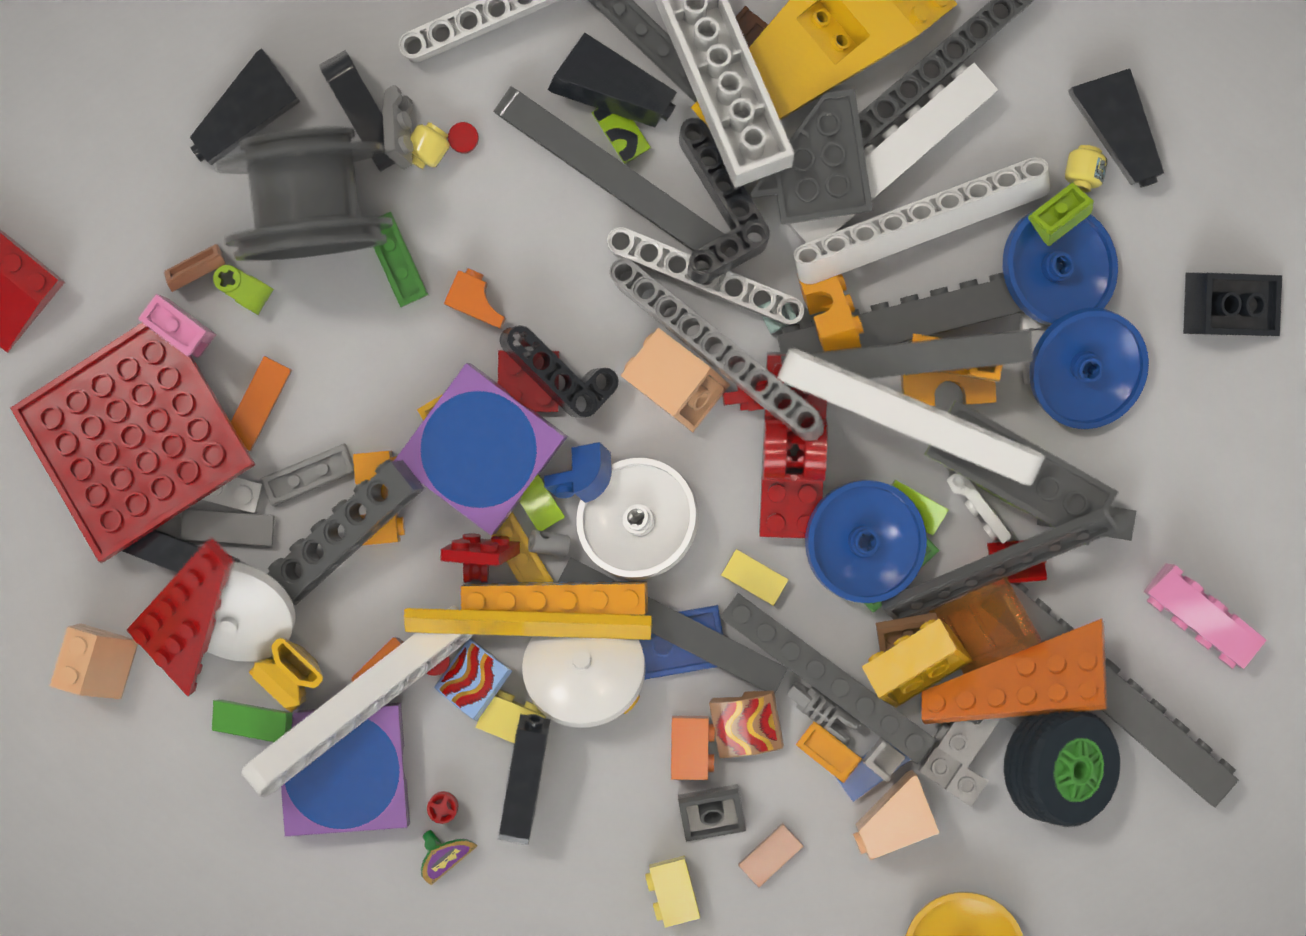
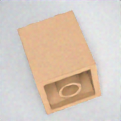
(675, 379)
(93, 662)
(896, 819)

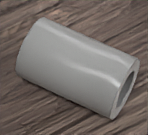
(548, 543)

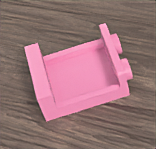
(177, 326)

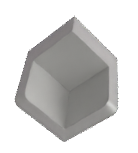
(883, 759)

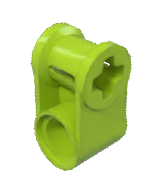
(247, 289)

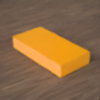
(829, 752)

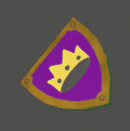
(442, 856)

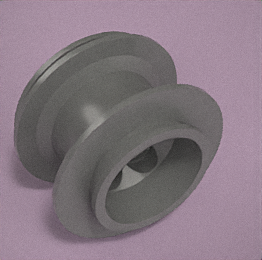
(304, 195)

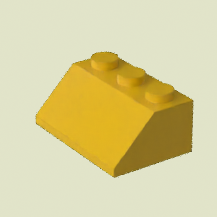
(916, 663)

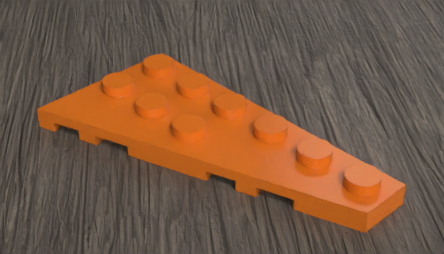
(1042, 679)

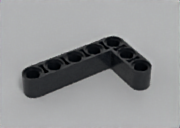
(725, 202)

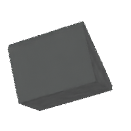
(711, 812)

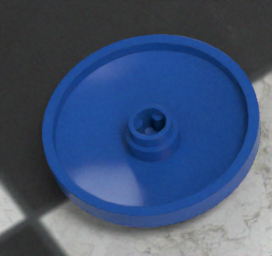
(1062, 277)
(1089, 368)
(865, 541)

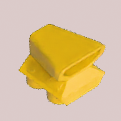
(287, 673)

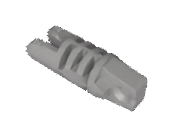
(822, 710)

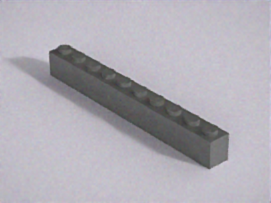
(1146, 719)

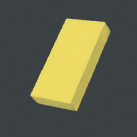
(754, 577)

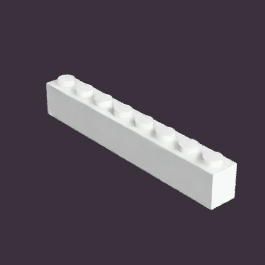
(913, 139)

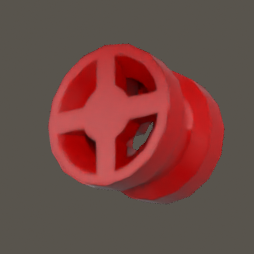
(475, 572)
(440, 812)

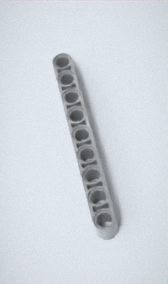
(724, 359)

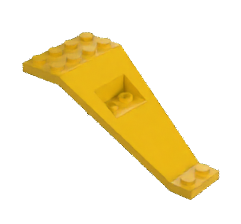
(802, 56)

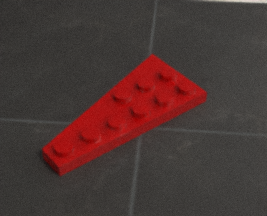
(181, 618)

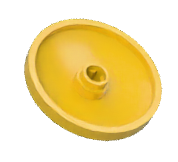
(963, 916)

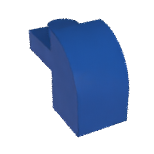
(588, 476)

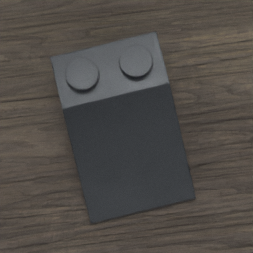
(1232, 304)

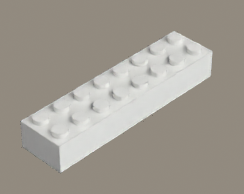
(728, 88)

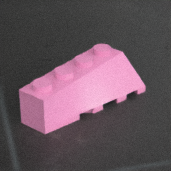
(1204, 616)

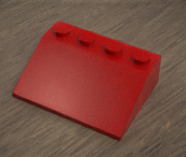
(24, 290)

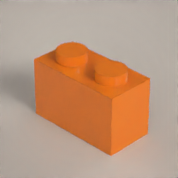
(690, 748)

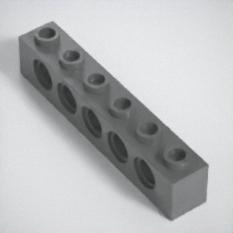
(401, 488)

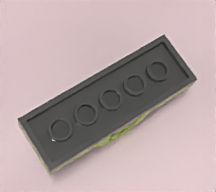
(1057, 493)

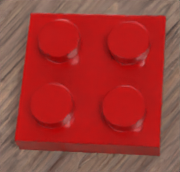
(522, 386)
(474, 550)

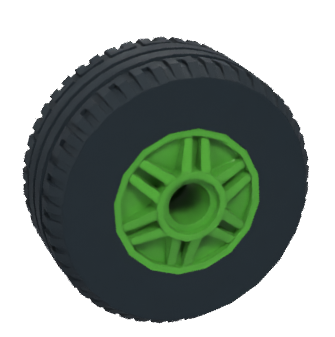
(1062, 767)

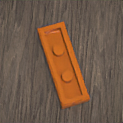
(259, 400)

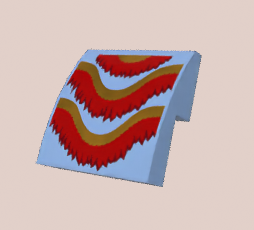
(473, 679)

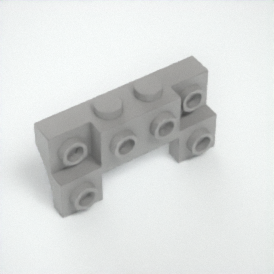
(954, 752)

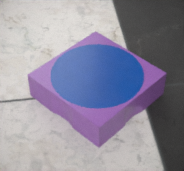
(480, 448)
(353, 783)

